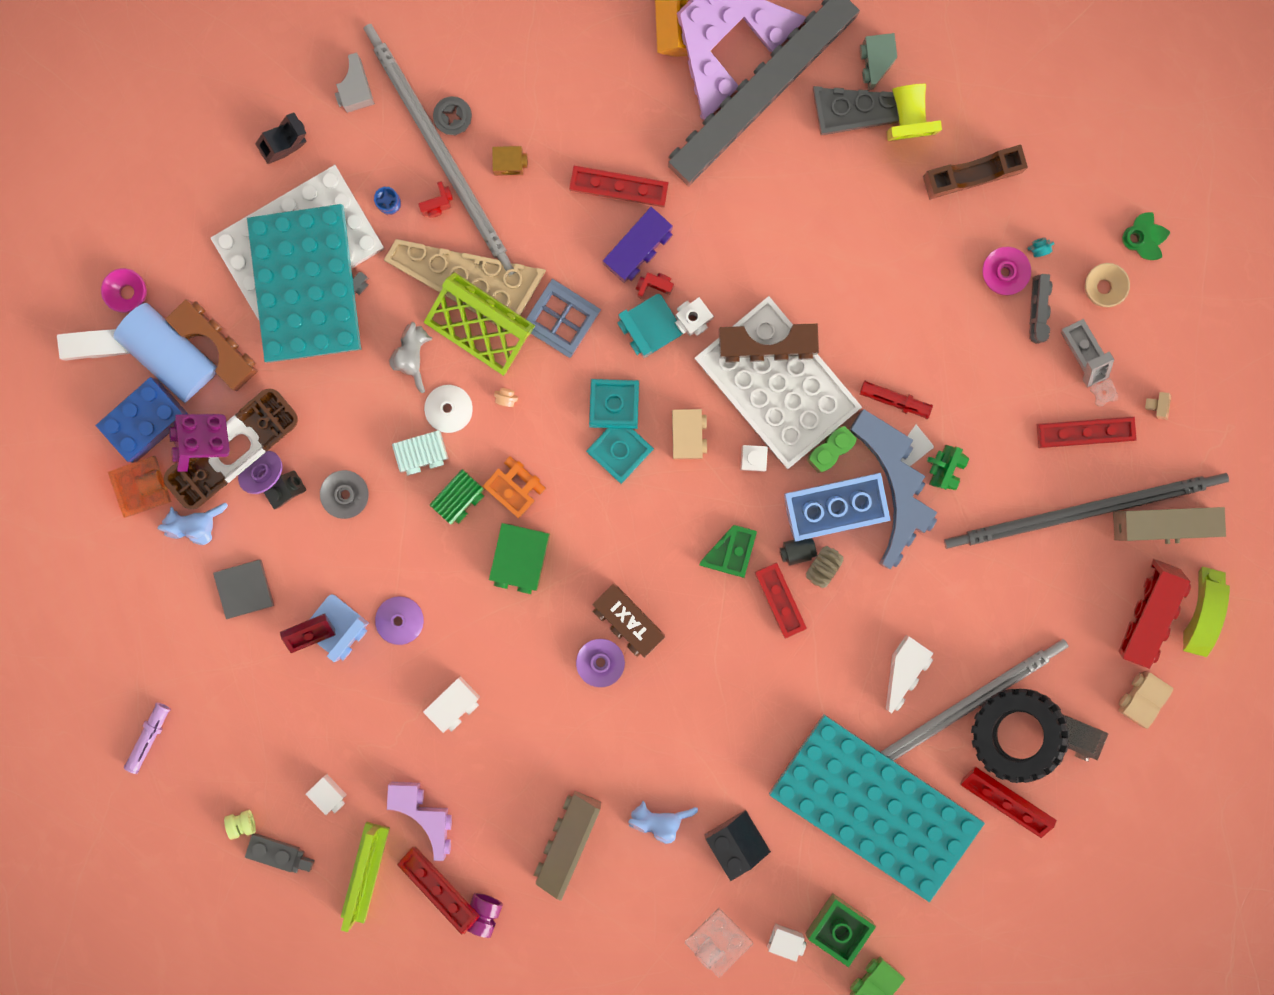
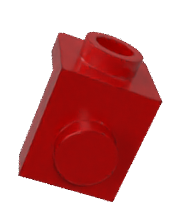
(435, 206)
(660, 282)

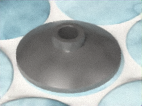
(332, 491)

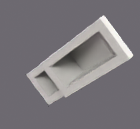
(89, 345)

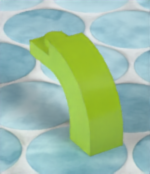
(1209, 614)

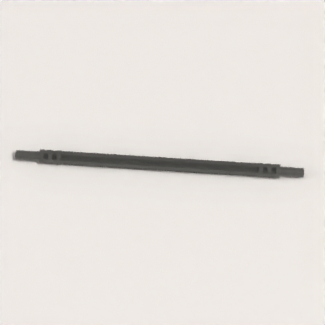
(1086, 510)

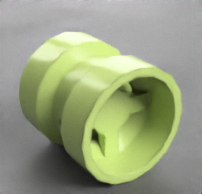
(240, 824)

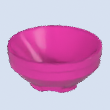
(113, 285)

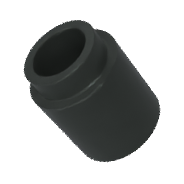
(798, 551)

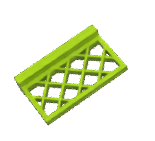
(485, 305)
(364, 875)

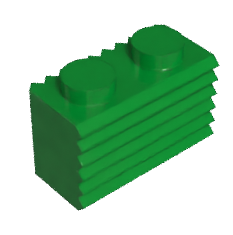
(457, 497)

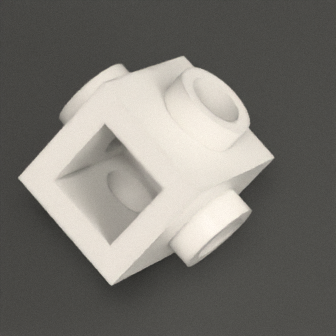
(697, 309)

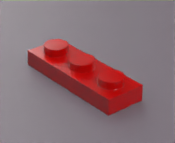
(780, 600)

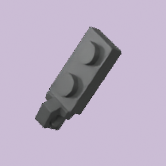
(277, 854)

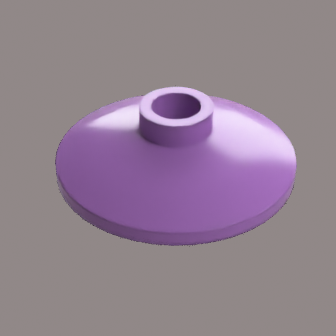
(261, 474)
(410, 614)
(596, 675)

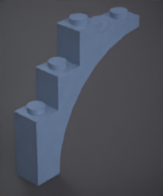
(904, 481)

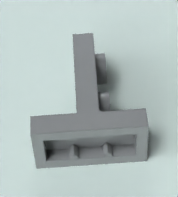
(1088, 353)

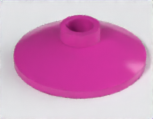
(1018, 268)

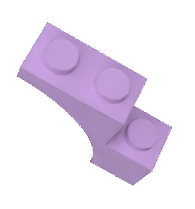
(435, 821)

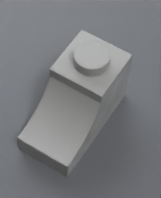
(354, 89)

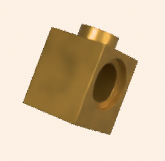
(509, 160)

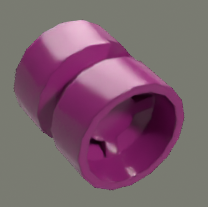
(488, 909)

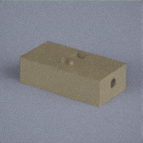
(1169, 524)

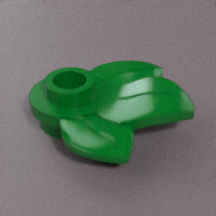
(1148, 237)

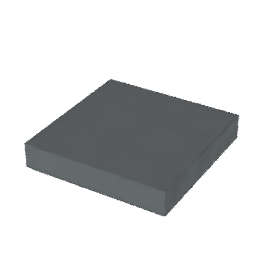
(243, 589)

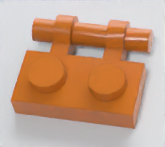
(508, 492)

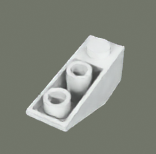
(906, 665)

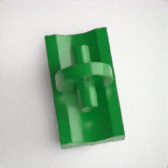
(944, 466)

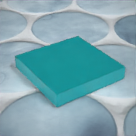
(614, 404)
(620, 451)

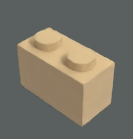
(687, 434)

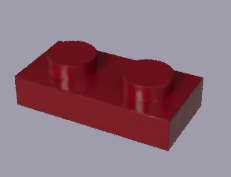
(307, 633)

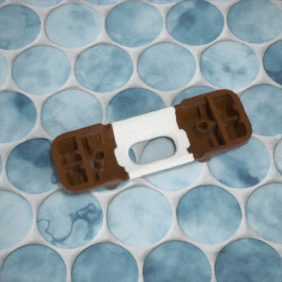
(262, 420)

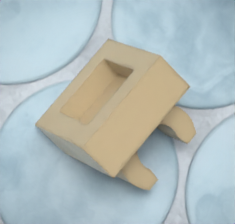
(1161, 406)

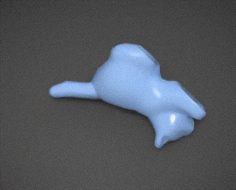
(194, 526)
(660, 824)

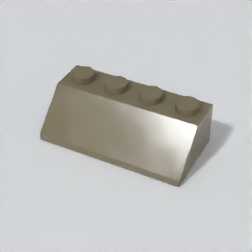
(568, 844)

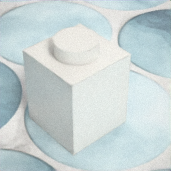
(753, 458)
(327, 795)
(786, 942)

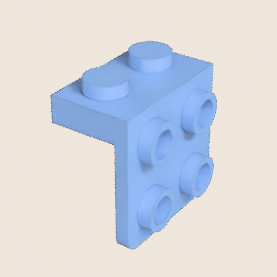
(347, 624)

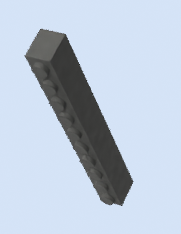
(762, 89)

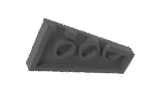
(852, 110)

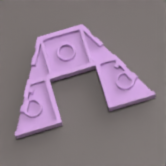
(708, 22)

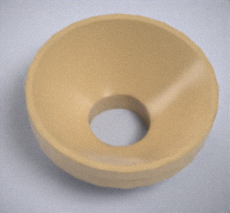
(1118, 282)

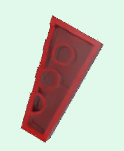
(1155, 614)

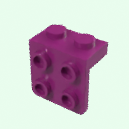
(198, 437)

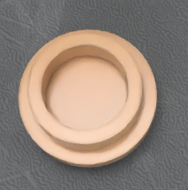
(505, 397)

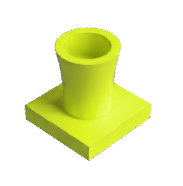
(912, 114)

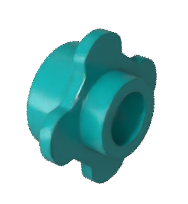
(1041, 247)

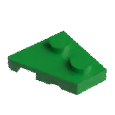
(731, 552)

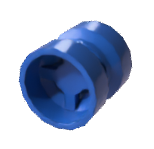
(383, 199)

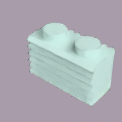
(420, 452)

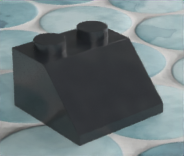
(737, 845)

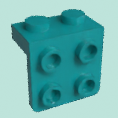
(649, 325)

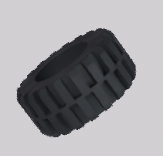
(1000, 763)

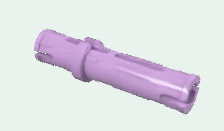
(151, 729)

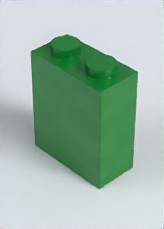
(519, 558)

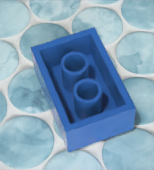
(141, 420)

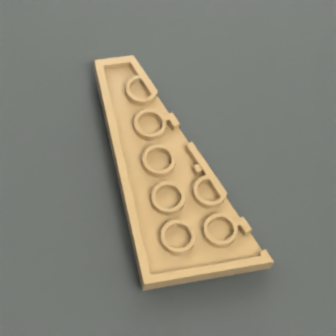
(434, 265)

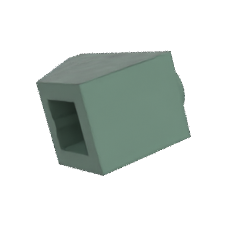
(879, 56)

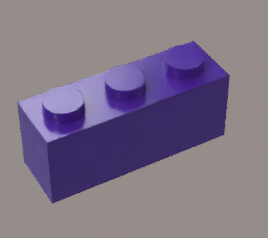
(638, 245)

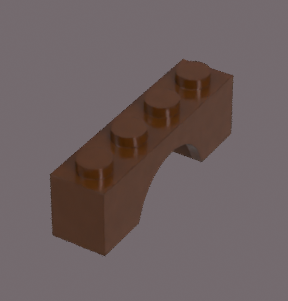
(975, 173)
(737, 344)

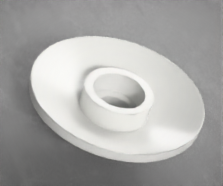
(457, 417)

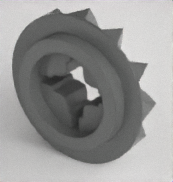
(446, 106)

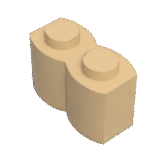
(1145, 699)

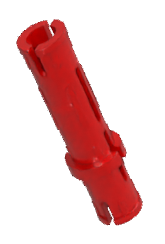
(897, 400)

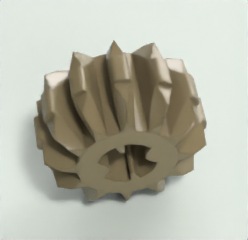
(824, 567)

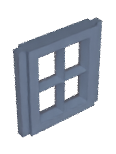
(572, 300)

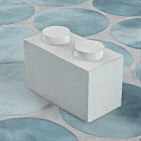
(452, 704)

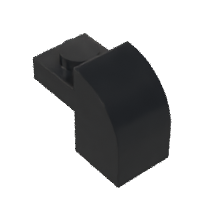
(282, 140)

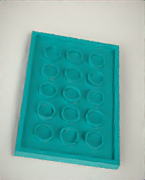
(304, 283)

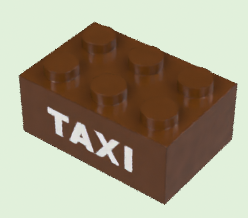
(628, 621)

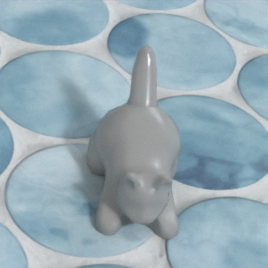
(408, 355)

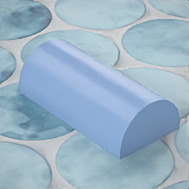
(164, 352)
(837, 507)

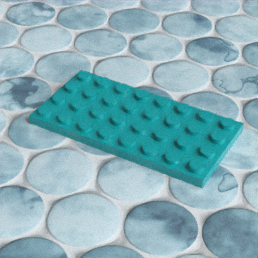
(876, 808)

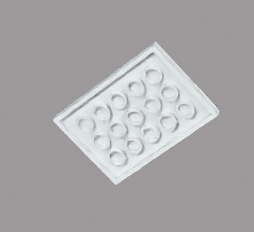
(322, 190)
(786, 401)

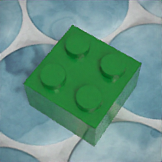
(840, 930)

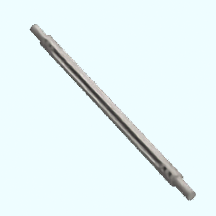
(438, 148)
(973, 701)

